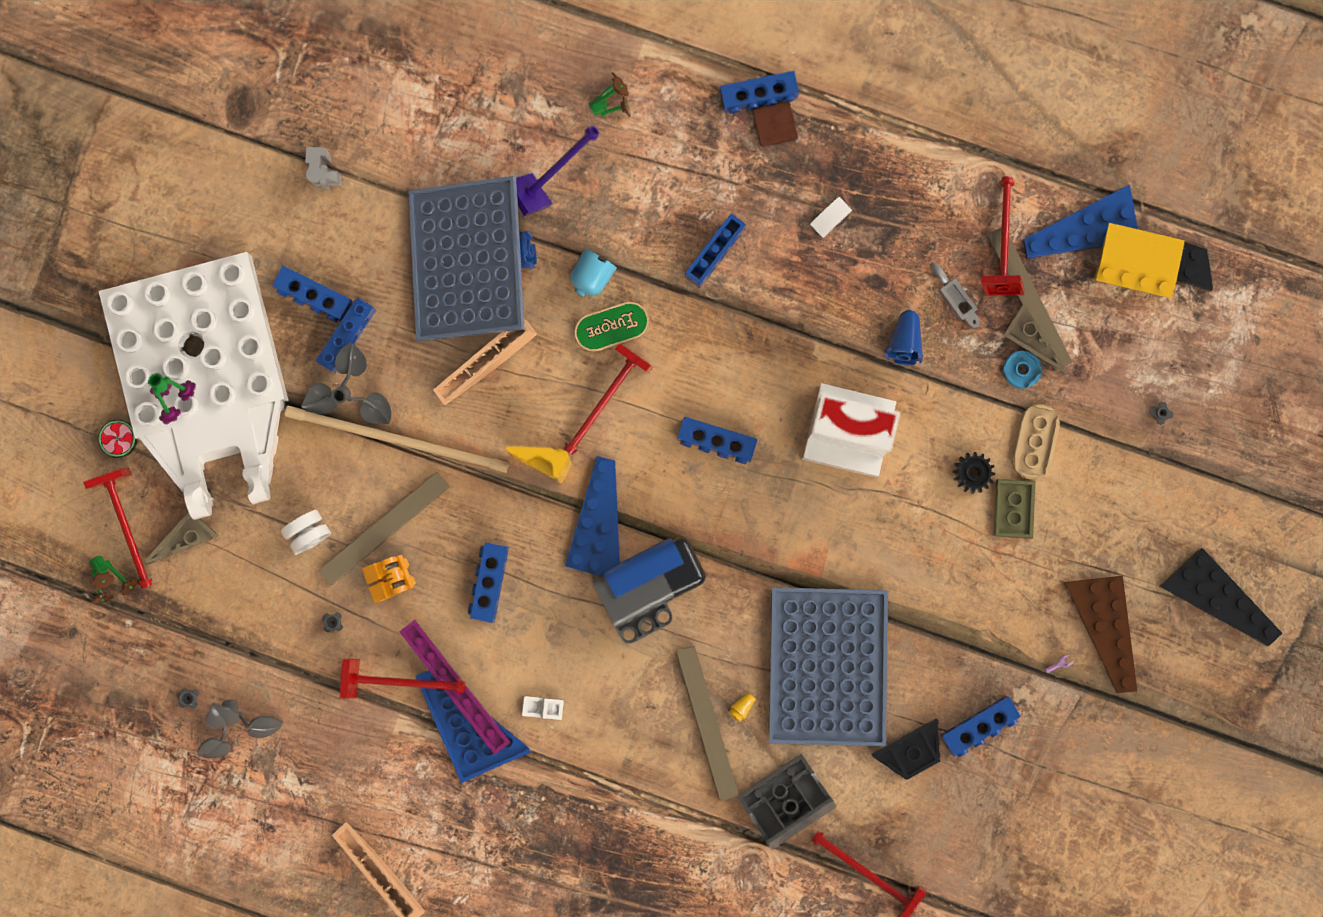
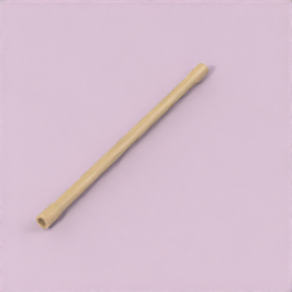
(492, 463)

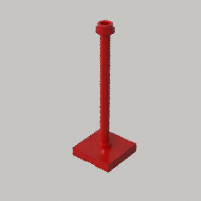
(1004, 284)
(631, 362)
(108, 481)
(350, 679)
(908, 903)

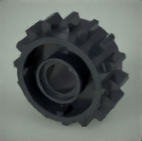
(984, 472)

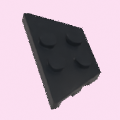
(1195, 267)
(912, 752)

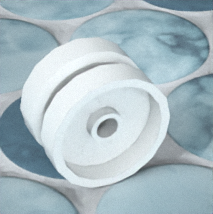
(305, 532)

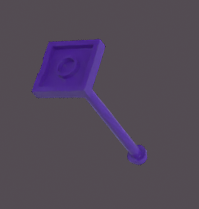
(529, 190)

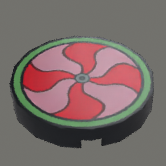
(117, 439)

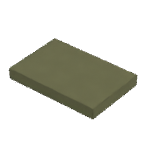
(1014, 508)

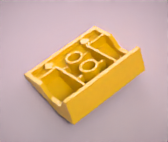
(1140, 260)
(546, 460)

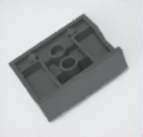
(786, 802)

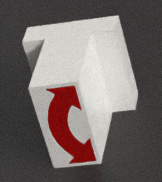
(851, 430)

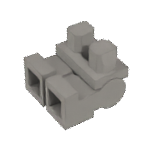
(318, 172)

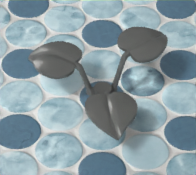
(323, 400)
(227, 715)

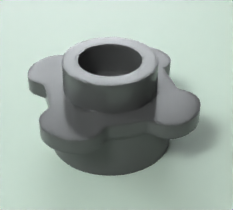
(1155, 412)
(334, 617)
(184, 693)

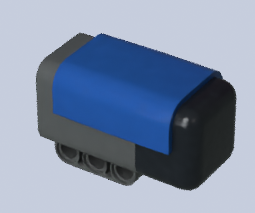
(646, 582)

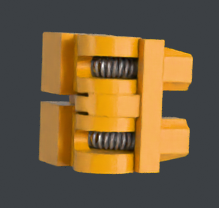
(390, 577)

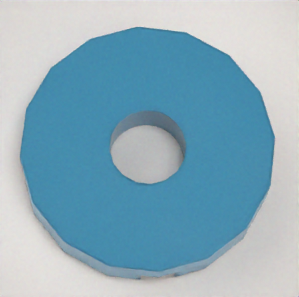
(1014, 377)

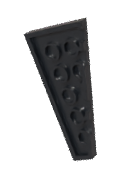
(1215, 593)

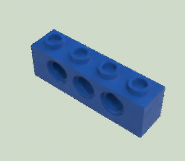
(786, 81)
(715, 250)
(288, 277)
(346, 332)
(746, 443)
(489, 612)
(1009, 717)

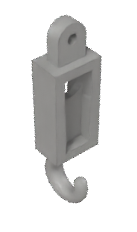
(954, 295)

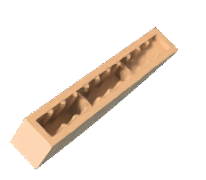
(484, 362)
(378, 873)

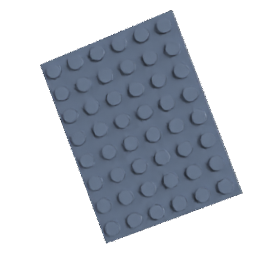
(466, 259)
(828, 666)

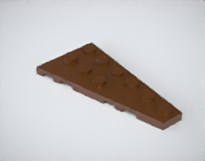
(1106, 621)

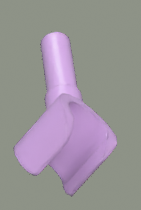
(1061, 663)

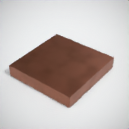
(775, 124)

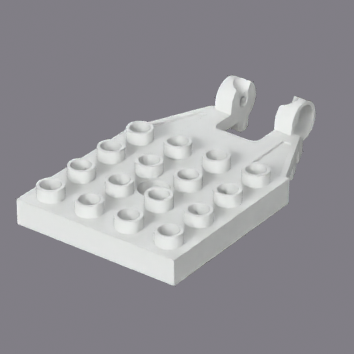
(235, 374)

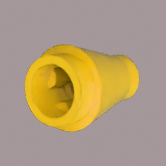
(741, 708)

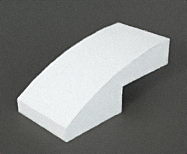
(831, 217)
(542, 707)

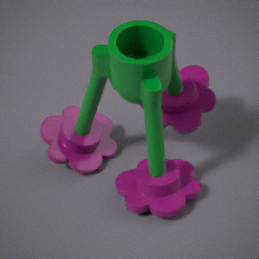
(161, 386)

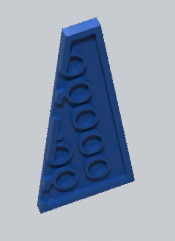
(1084, 228)
(596, 534)

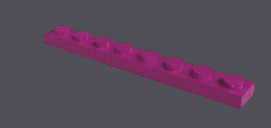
(466, 701)

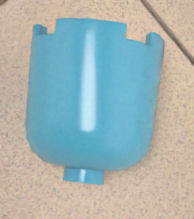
(591, 274)

